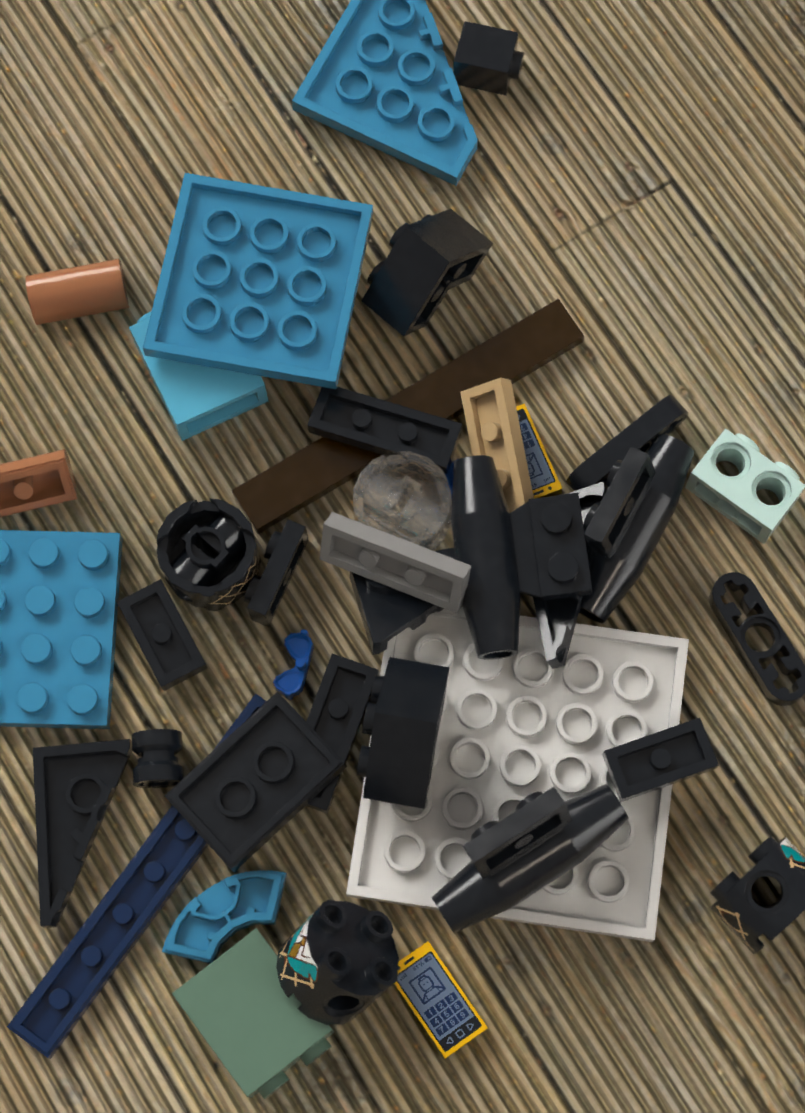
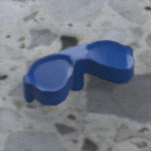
(293, 680)

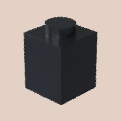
(487, 58)

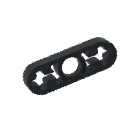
(641, 434)
(729, 613)

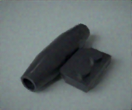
(632, 520)
(524, 551)
(527, 852)

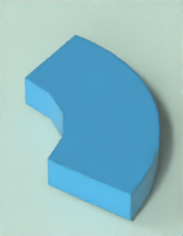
(224, 910)

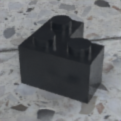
(422, 267)
(403, 731)

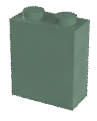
(250, 1017)

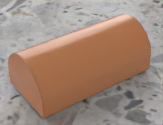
(77, 291)
(36, 482)

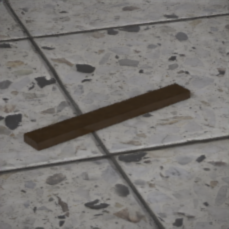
(330, 463)

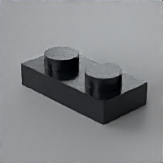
(284, 554)
(162, 635)
(660, 759)

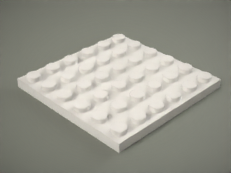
(517, 732)

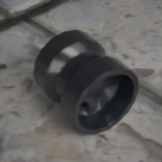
(157, 763)

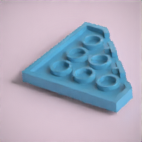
(391, 87)

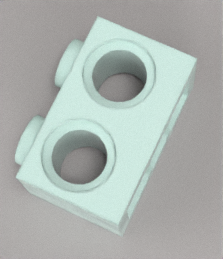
(736, 495)

